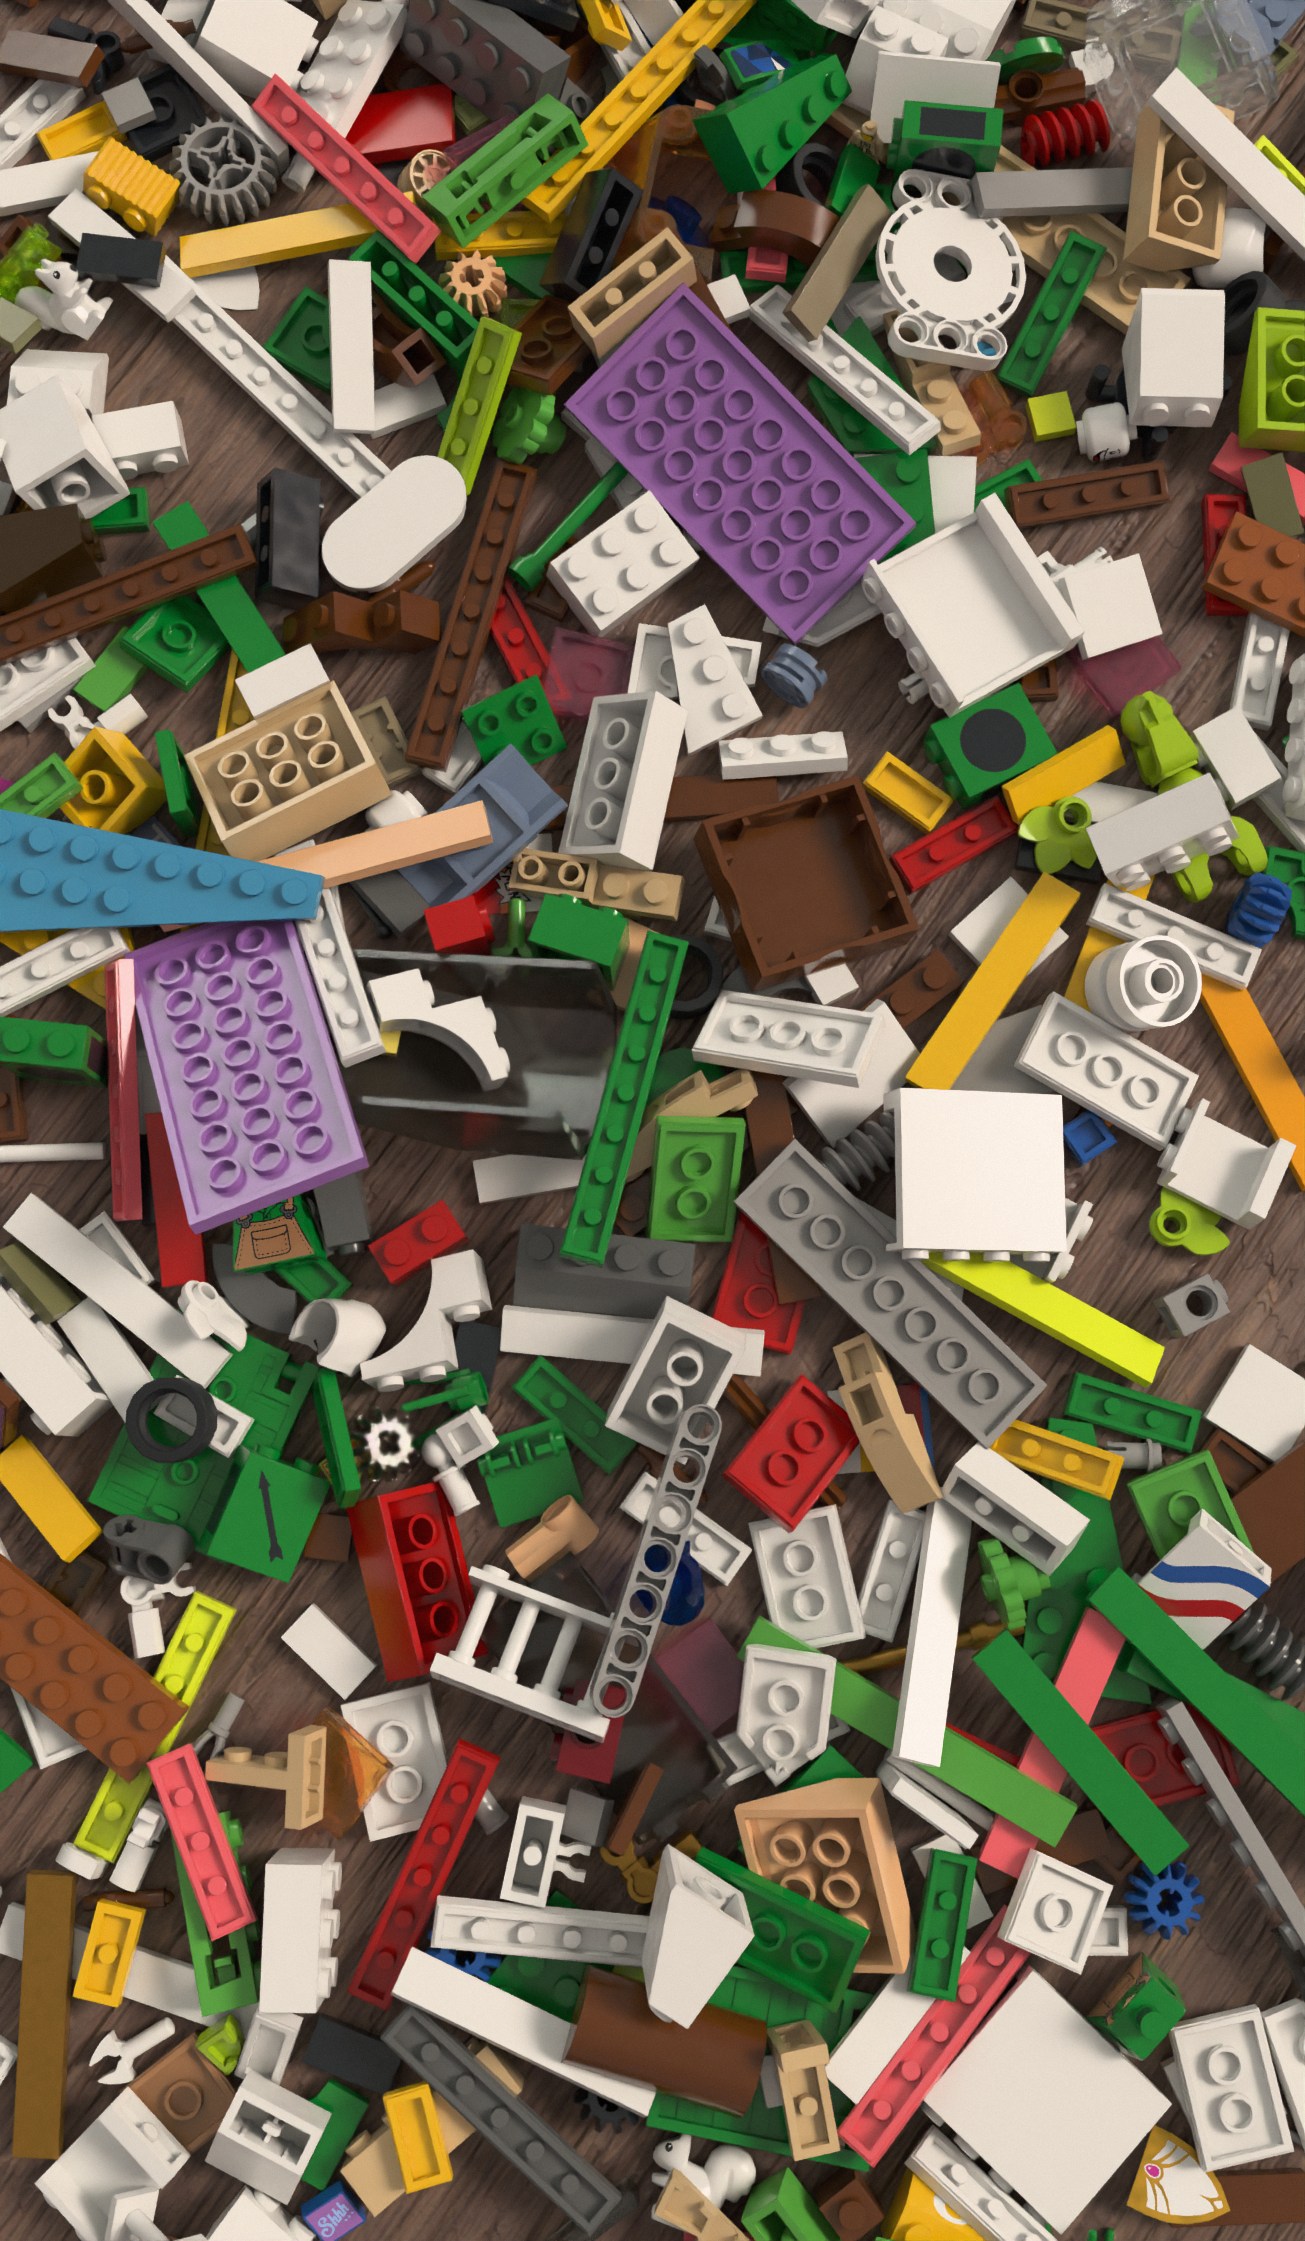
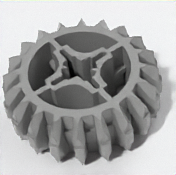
(215, 155)

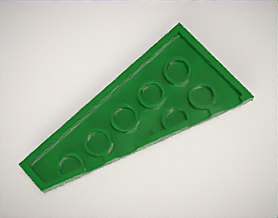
(1058, 1610)

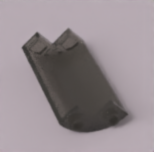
(655, 1730)

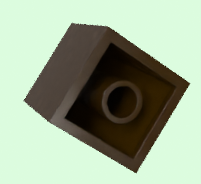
(46, 555)

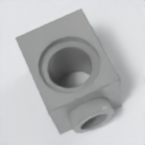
(1176, 1314)

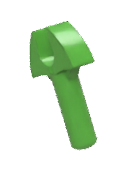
(516, 931)

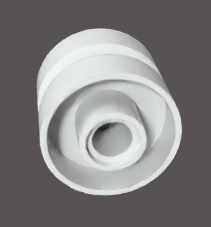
(1143, 984)

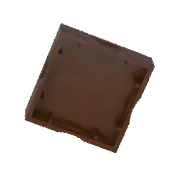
(805, 883)

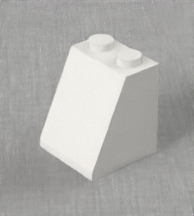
(254, 41)
(1175, 357)
(57, 452)
(691, 1937)

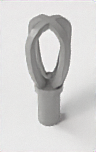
(220, 1726)

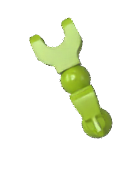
(1166, 759)

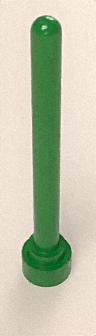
(529, 569)

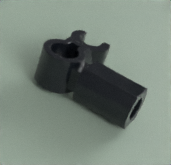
(106, 40)

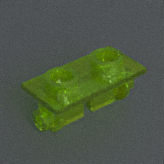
(22, 260)

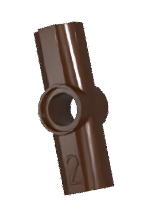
(1040, 92)

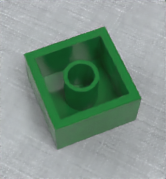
(581, 933)

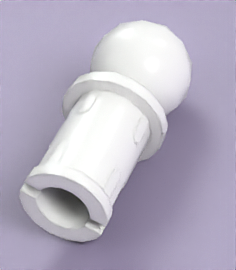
(451, 1477)

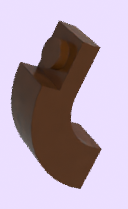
(774, 222)
(399, 351)

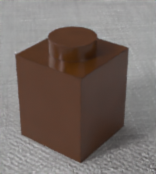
(849, 2204)

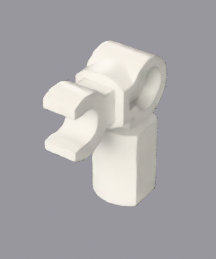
(120, 717)
(145, 1620)
(140, 1846)

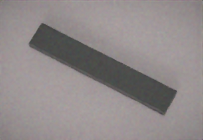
(502, 2117)

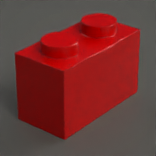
(460, 928)
(413, 1244)

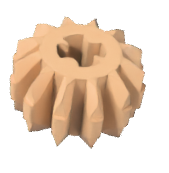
(475, 284)

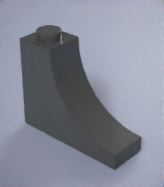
(345, 1215)

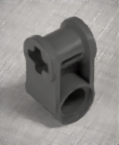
(150, 1552)

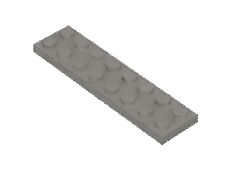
(890, 1297)

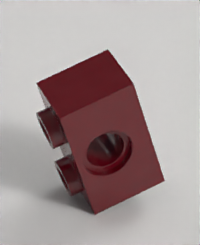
(589, 1760)

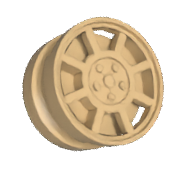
(422, 175)

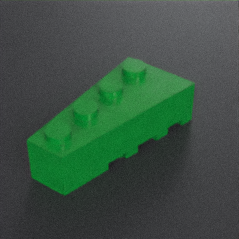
(771, 121)

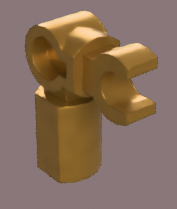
(639, 1874)

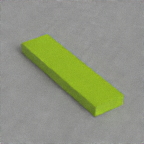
(478, 397)

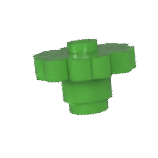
(527, 426)
(1009, 1582)

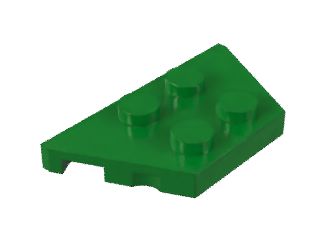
(845, 422)

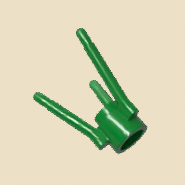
(463, 1393)

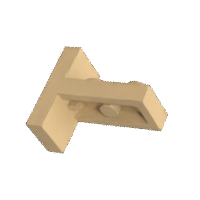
(296, 1771)
(804, 2088)

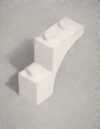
(466, 1026)
(428, 1351)

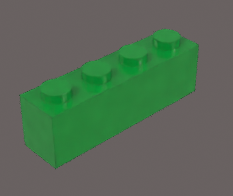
(418, 300)

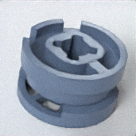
(793, 675)

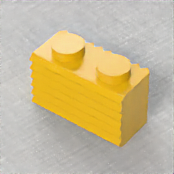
(131, 187)

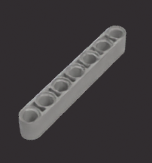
(639, 1576)

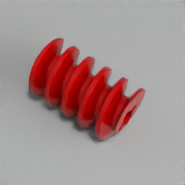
(1064, 131)

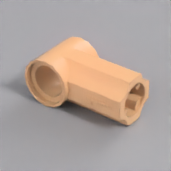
(561, 1530)

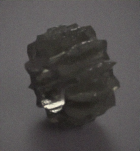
(397, 1447)

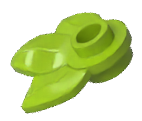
(1056, 839)
(1194, 1225)

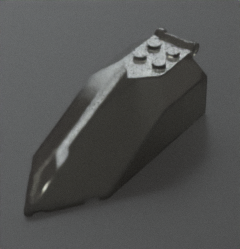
(559, 1044)

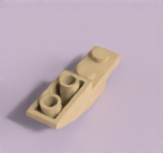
(938, 393)
(598, 885)
(694, 1099)
(882, 1427)

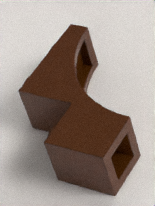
(345, 622)

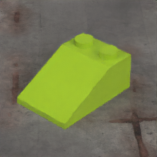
(1274, 382)

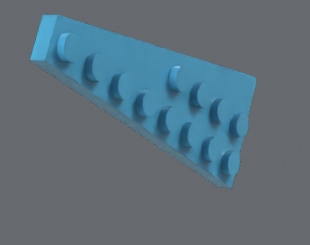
(101, 879)

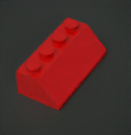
(413, 1577)

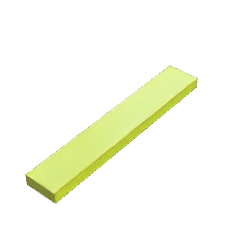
(1055, 1314)
(182, 1673)

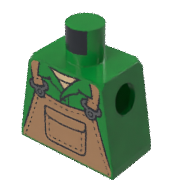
(276, 1237)
(1138, 2009)

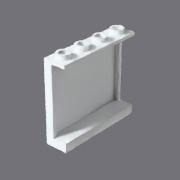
(972, 607)
(978, 1174)
(1045, 2101)

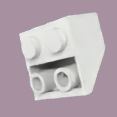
(267, 2137)

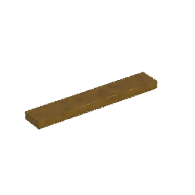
(44, 2014)

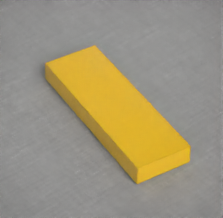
(1065, 773)
(1060, 1458)
(47, 1499)

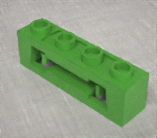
(505, 169)
(232, 1990)

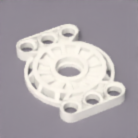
(928, 301)

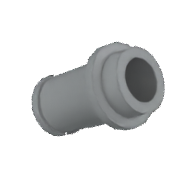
(1137, 1455)
(490, 1814)

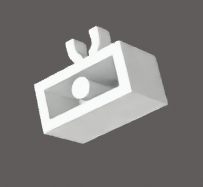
(535, 1853)

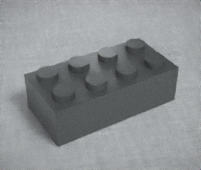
(484, 54)

